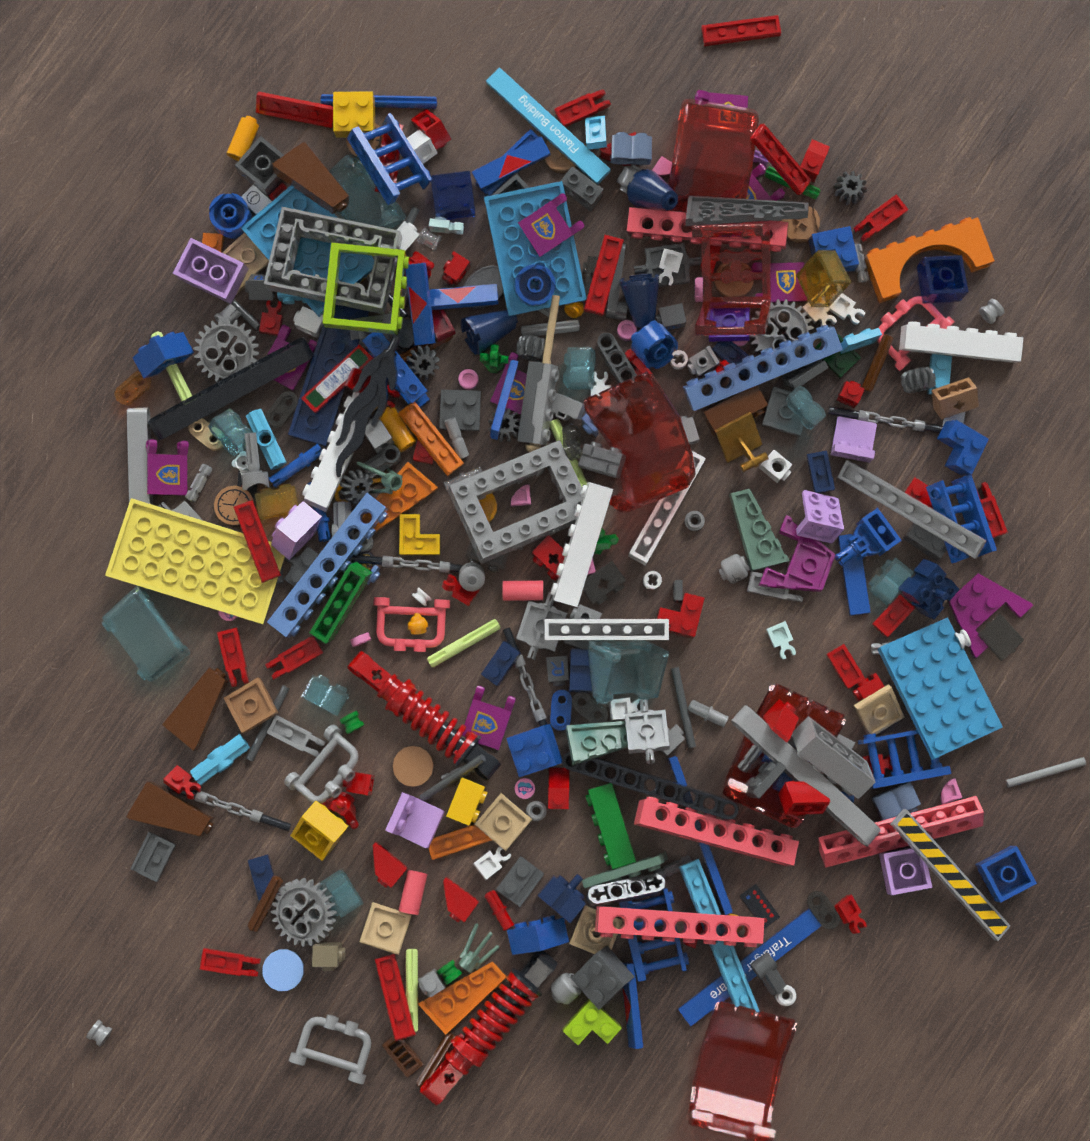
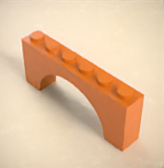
(960, 239)

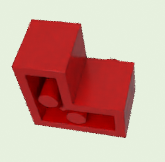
(687, 619)

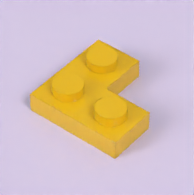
(413, 542)

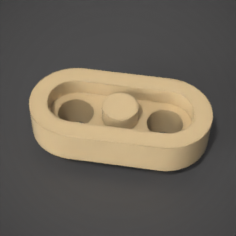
(204, 435)

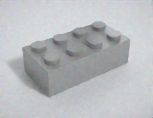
(833, 758)

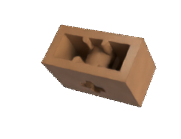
(955, 398)

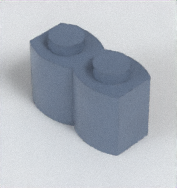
(631, 149)
(893, 801)

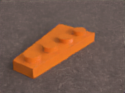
(413, 490)
(457, 1000)

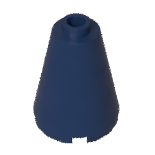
(651, 191)
(641, 297)
(487, 329)

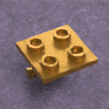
(740, 438)

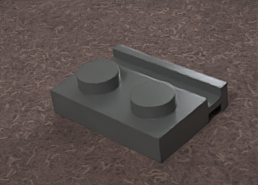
(804, 374)
(153, 856)
(520, 881)

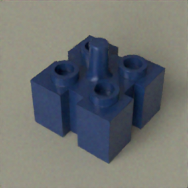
(928, 589)
(579, 671)
(563, 896)

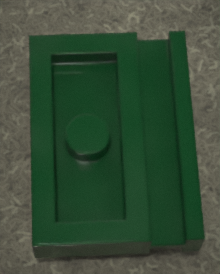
(839, 362)

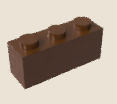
(735, 407)

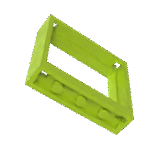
(332, 282)

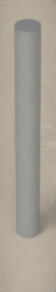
(1045, 772)

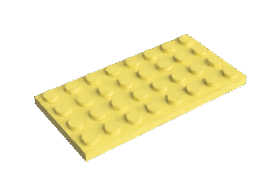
(190, 561)

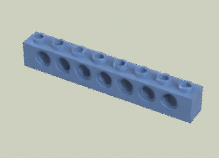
(829, 345)
(279, 619)

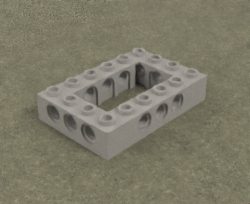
(297, 224)
(469, 491)

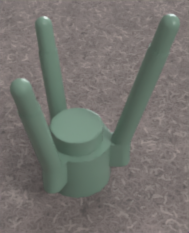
(391, 480)
(470, 960)

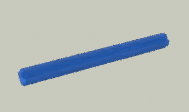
(393, 101)

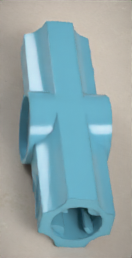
(270, 450)
(220, 759)

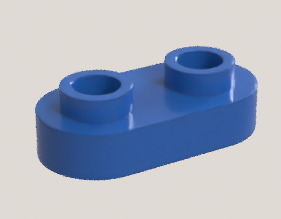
(559, 709)

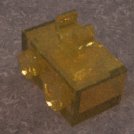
(276, 502)

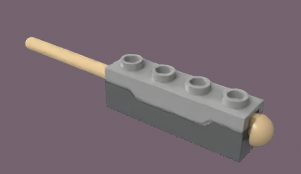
(540, 391)

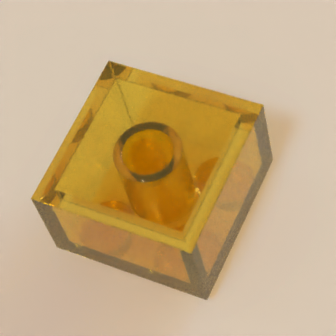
(823, 278)

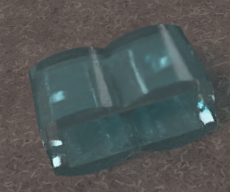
(580, 368)
(809, 411)
(230, 431)
(887, 583)
(325, 695)
(342, 893)

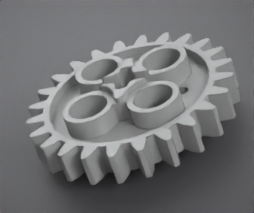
(796, 321)
(211, 340)
(291, 898)

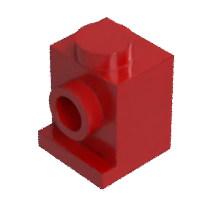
(455, 269)
(850, 393)
(867, 687)

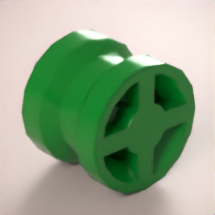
(352, 722)
(449, 972)

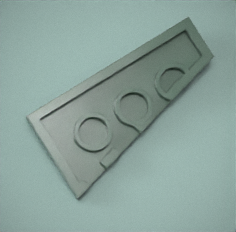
(756, 535)
(595, 740)
(631, 869)

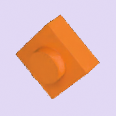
(213, 240)

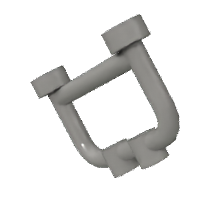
(345, 772)
(331, 1022)

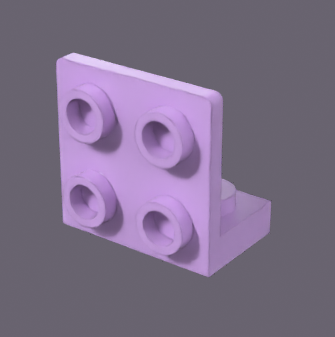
(854, 439)
(822, 517)
(415, 820)

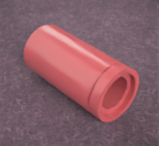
(523, 590)
(412, 892)

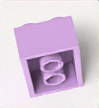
(210, 270)

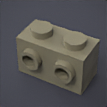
(328, 955)

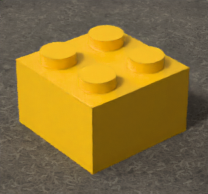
(351, 111)
(466, 802)
(319, 830)

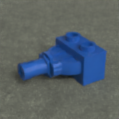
(872, 536)

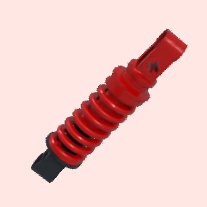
(404, 701)
(473, 1047)

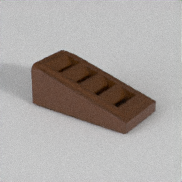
(392, 1053)

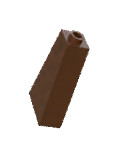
(310, 177)
(196, 710)
(166, 810)

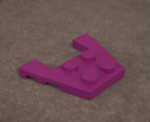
(807, 567)
(977, 602)

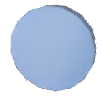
(283, 970)

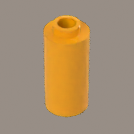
(243, 137)
(397, 429)

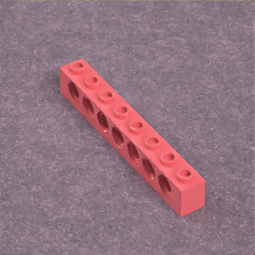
(639, 216)
(937, 822)
(786, 847)
(753, 926)

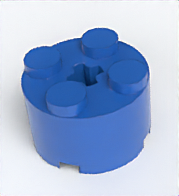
(223, 206)
(538, 274)
(654, 345)

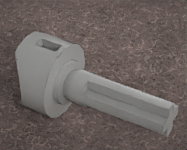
(254, 475)

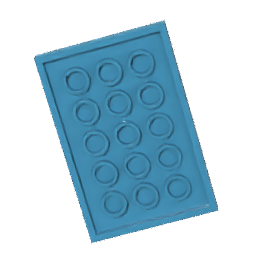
(516, 252)
(312, 254)
(939, 688)

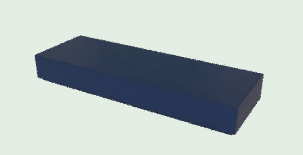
(732, 354)

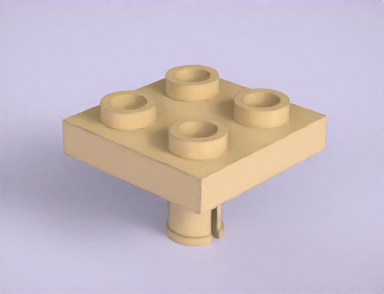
(585, 935)

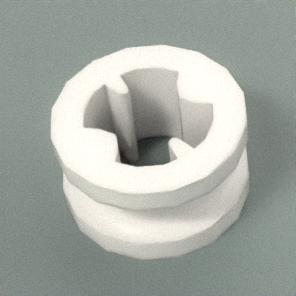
(676, 354)
(646, 578)
(421, 596)
(963, 638)

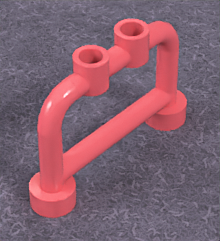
(903, 307)
(419, 644)

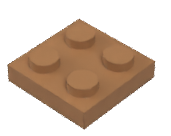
(251, 705)

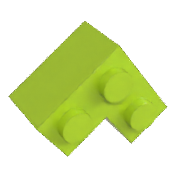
(589, 1019)

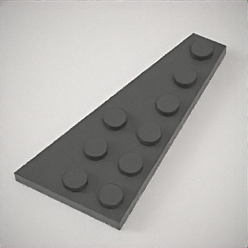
(719, 210)

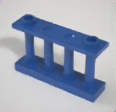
(374, 167)
(407, 383)
(969, 506)
(898, 775)
(638, 948)

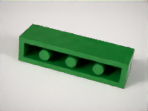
(341, 602)
(611, 826)

